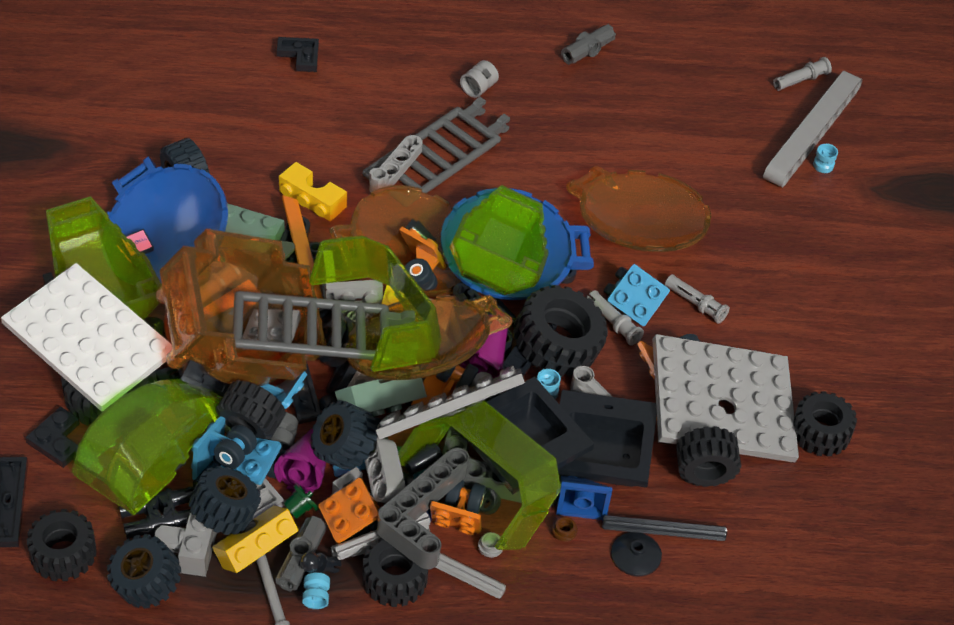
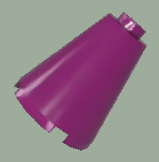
(490, 355)
(300, 466)

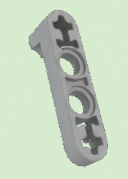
(380, 178)

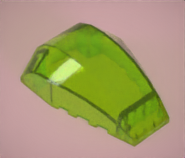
(86, 236)
(502, 242)
(142, 440)

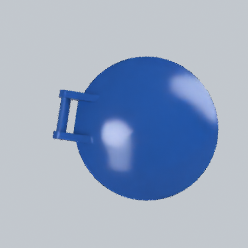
(170, 206)
(560, 246)

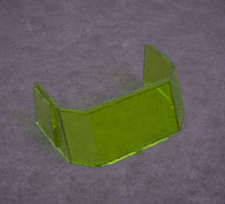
(362, 258)
(511, 450)

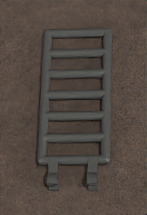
(430, 131)
(386, 319)

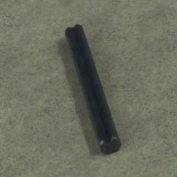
(664, 527)

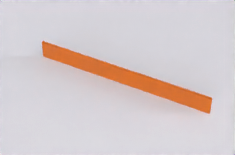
(299, 236)

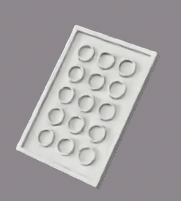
(88, 336)

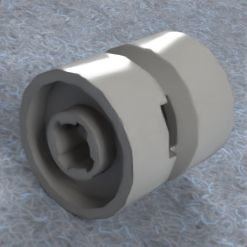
(479, 78)

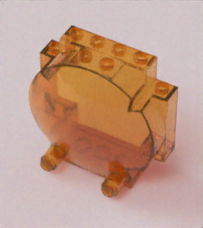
(200, 304)

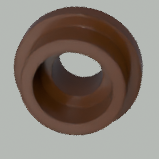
(564, 523)

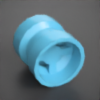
(825, 158)
(550, 380)
(316, 590)

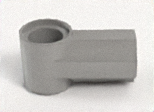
(584, 382)

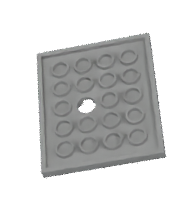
(698, 375)
(443, 404)

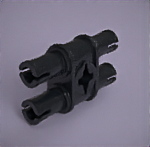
(166, 503)

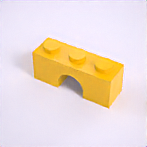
(324, 201)
(242, 549)

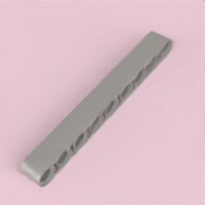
(812, 129)

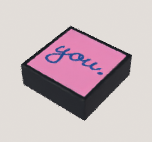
(142, 241)

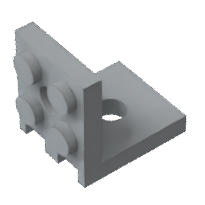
(369, 290)

